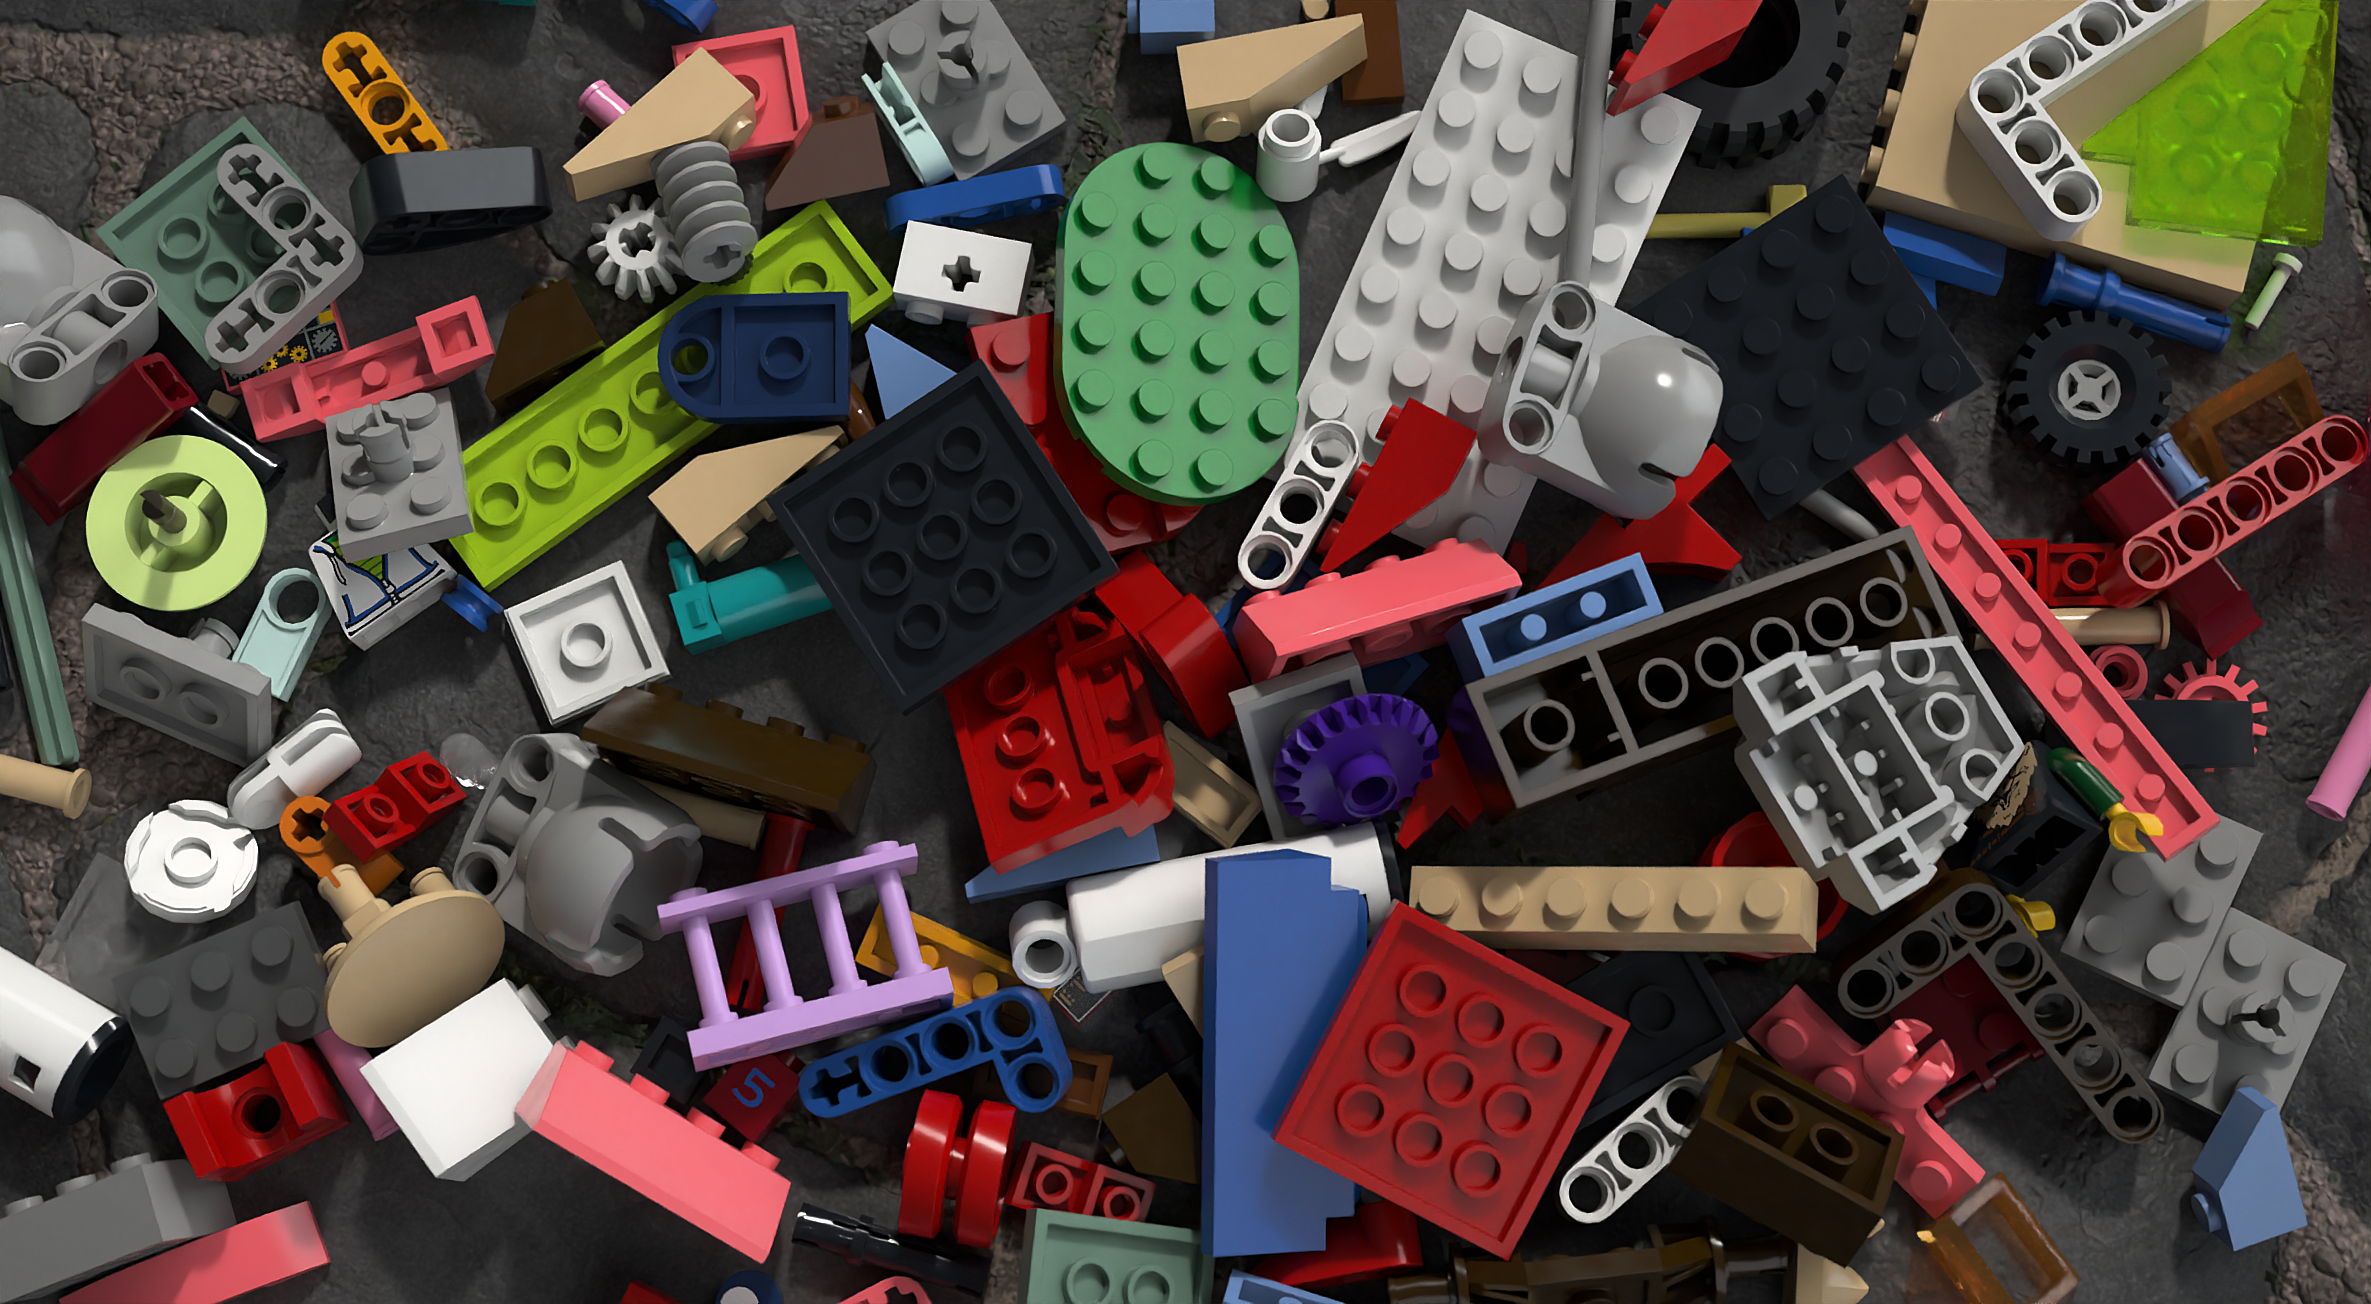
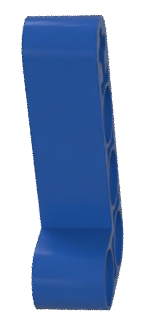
(931, 1060)

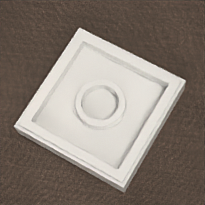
(587, 643)

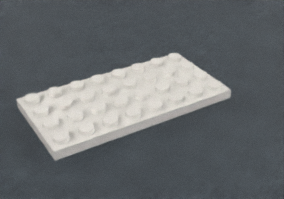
(1462, 247)

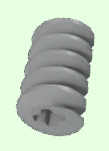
(704, 209)

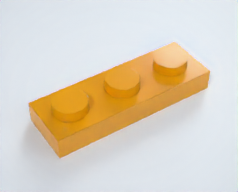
(971, 964)

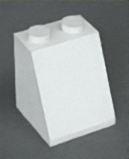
(464, 1076)

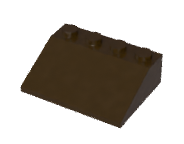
(734, 758)

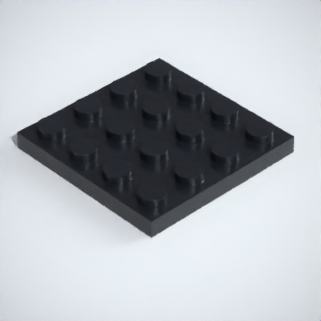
(1815, 346)
(943, 537)

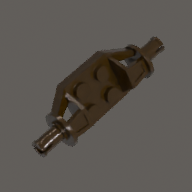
(1616, 1277)

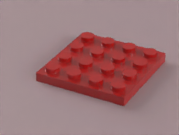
(1450, 1080)

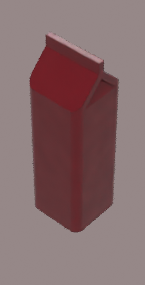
(110, 425)
(2205, 605)

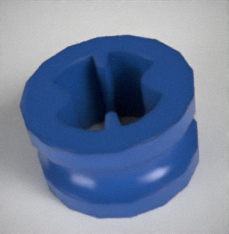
(471, 603)

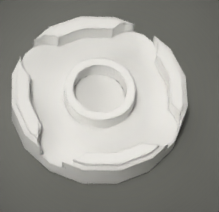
(191, 862)

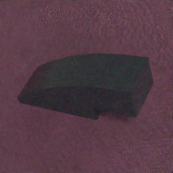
(2191, 731)

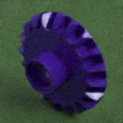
(1355, 760)

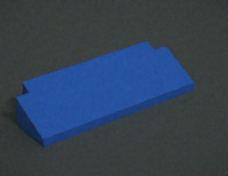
(1273, 976)

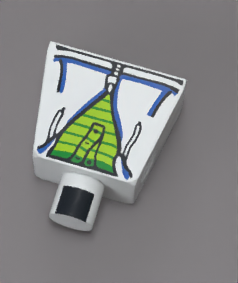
(379, 591)

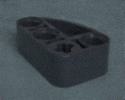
(446, 198)

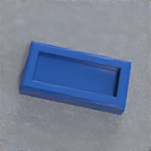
(1946, 253)

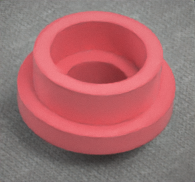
(2129, 664)

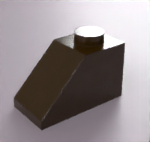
(541, 345)
(1156, 1133)

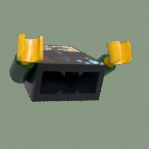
(2043, 817)

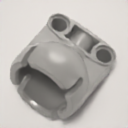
(64, 316)
(1599, 403)
(577, 853)

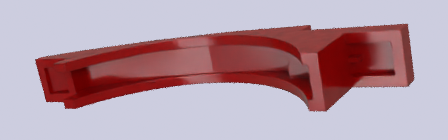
(1670, 544)

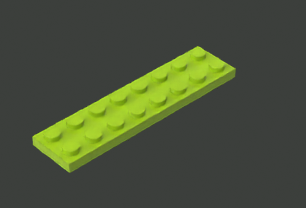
(615, 418)

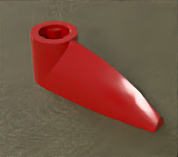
(1359, 1248)

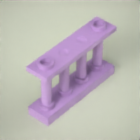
(786, 1018)

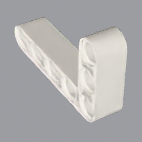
(2026, 96)

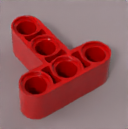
(1176, 641)

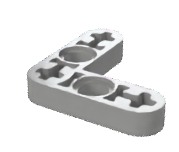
(298, 267)

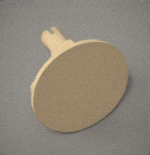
(405, 959)

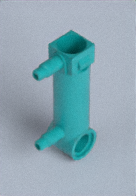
(741, 603)

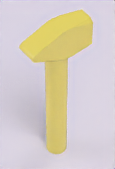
(1724, 224)

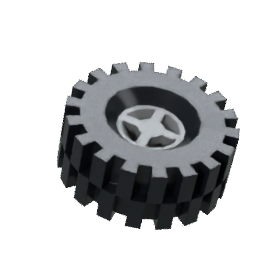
(2106, 372)

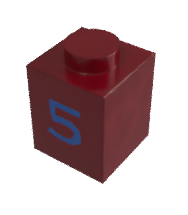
(757, 1093)

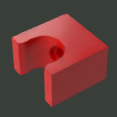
(221, 1125)

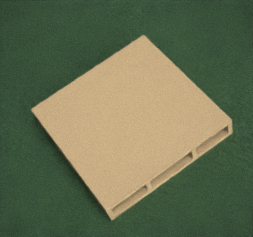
(1939, 177)

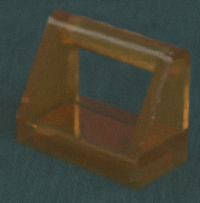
(2283, 377)
(1967, 1267)

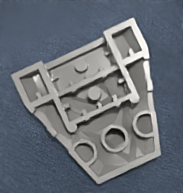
(1872, 759)

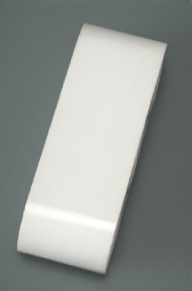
(1304, 477)
(1603, 1161)

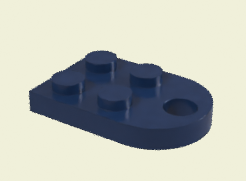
(766, 358)

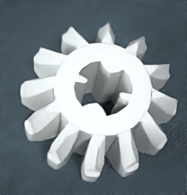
(630, 230)

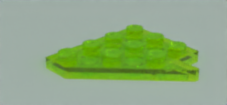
(2235, 132)

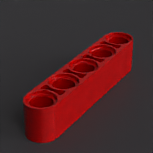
(2214, 529)

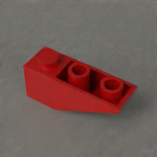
(1678, 46)
(1412, 472)

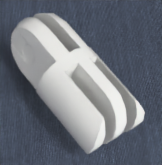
(292, 769)

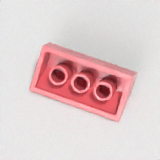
(1375, 613)
(657, 1149)

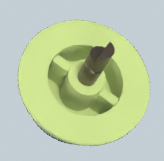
(176, 523)

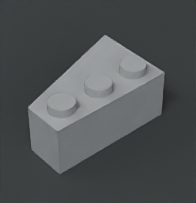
(105, 1224)

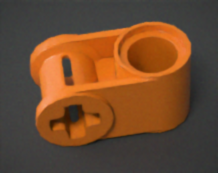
(330, 851)

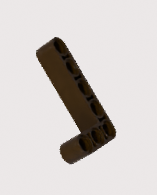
(2020, 984)

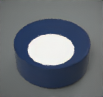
(750, 1288)

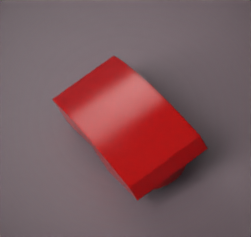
(2059, 572)
(394, 808)
(1077, 1186)

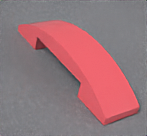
(413, 361)
(219, 1264)

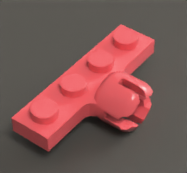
(1881, 1081)

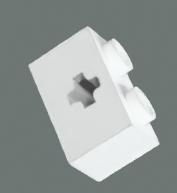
(938, 257)

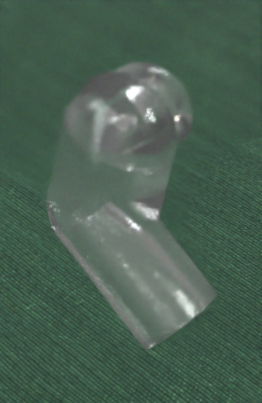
(468, 761)

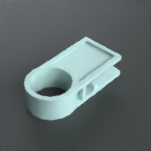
(908, 127)
(282, 647)

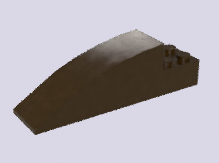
(1667, 683)

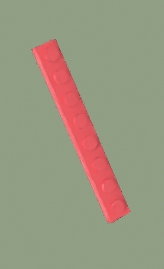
(2035, 645)

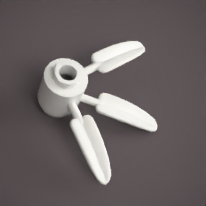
(1292, 144)

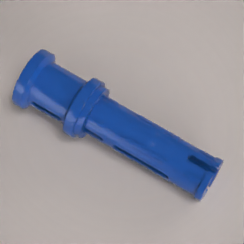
(2102, 291)

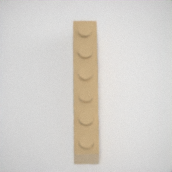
(1623, 907)

